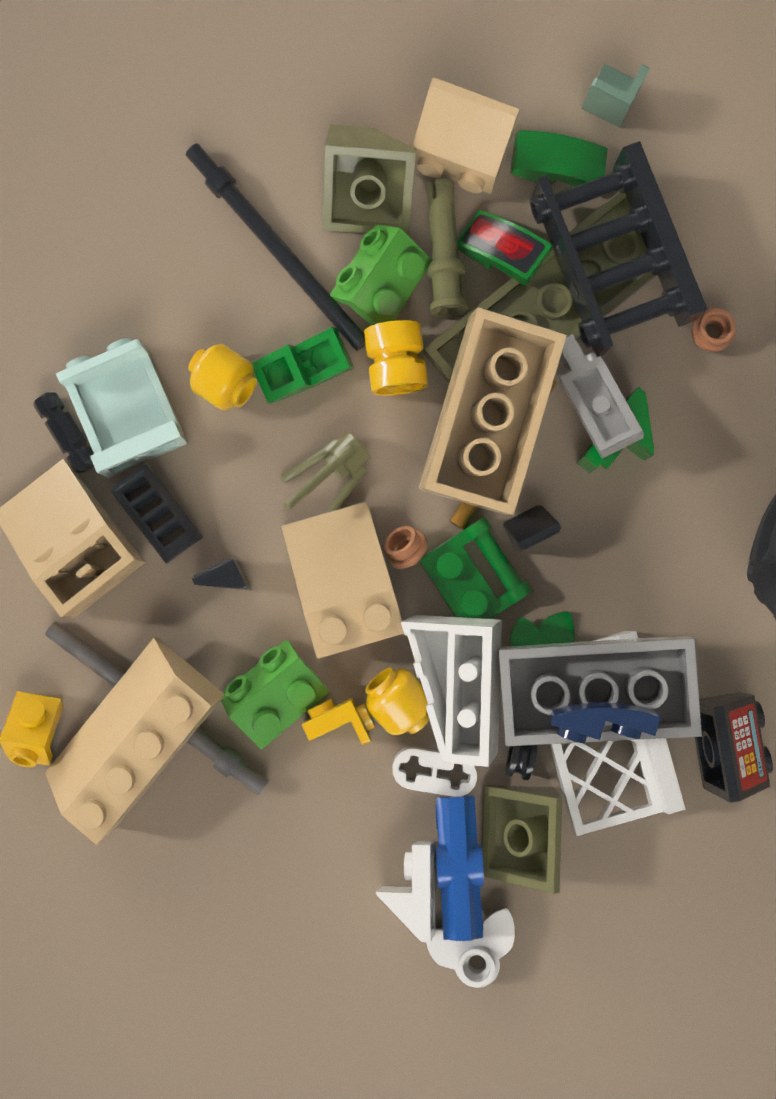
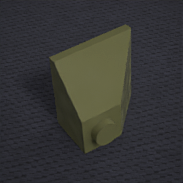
(366, 180)

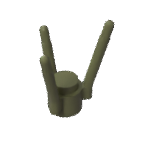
(342, 458)

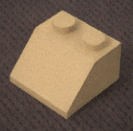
(463, 136)

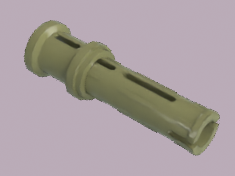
(446, 267)

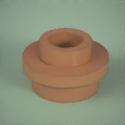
(725, 325)
(405, 547)

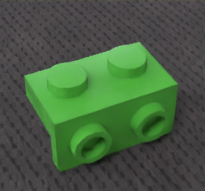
(381, 274)
(272, 694)

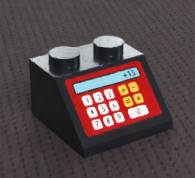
(732, 747)

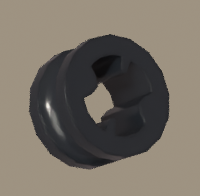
(521, 760)

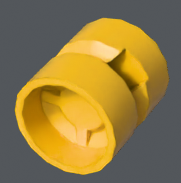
(395, 356)

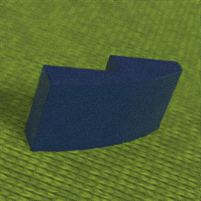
(588, 720)

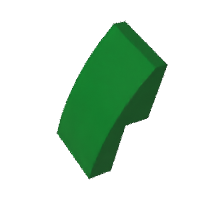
(557, 157)

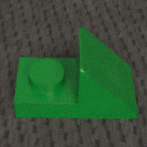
(643, 448)

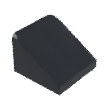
(531, 527)
(223, 575)

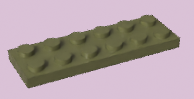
(547, 296)

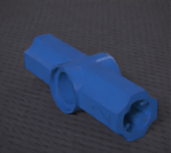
(459, 868)

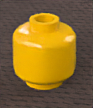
(222, 377)
(397, 701)

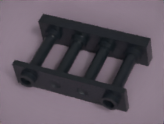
(645, 217)

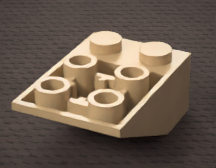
(67, 541)

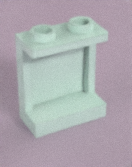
(122, 406)

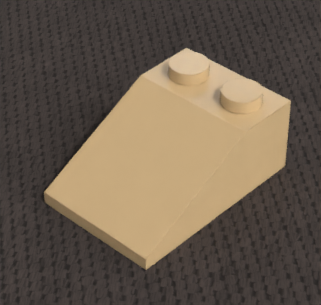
(342, 580)

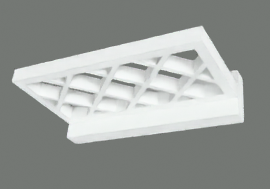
(654, 766)

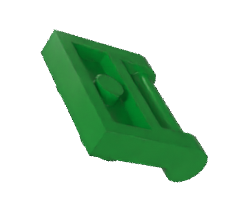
(461, 581)

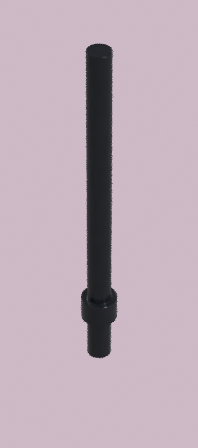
(223, 186)

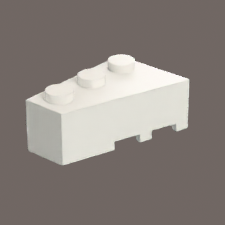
(461, 683)

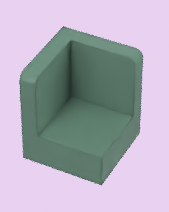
(613, 94)

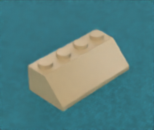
(130, 740)

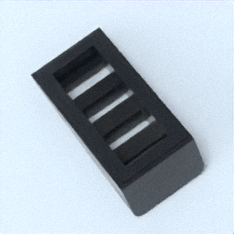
(132, 507)

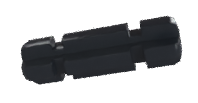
(64, 431)

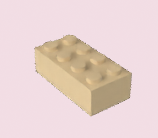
(492, 411)

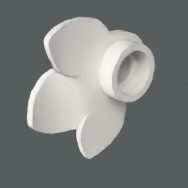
(496, 942)

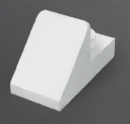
(417, 903)

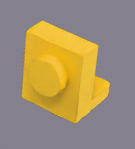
(328, 717)
(31, 729)

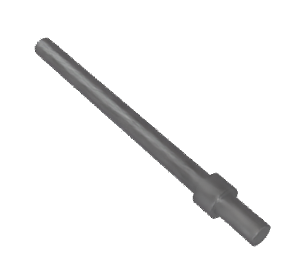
(226, 760)

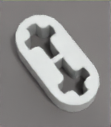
(431, 782)

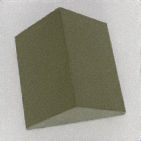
(522, 836)

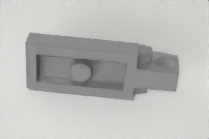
(597, 400)

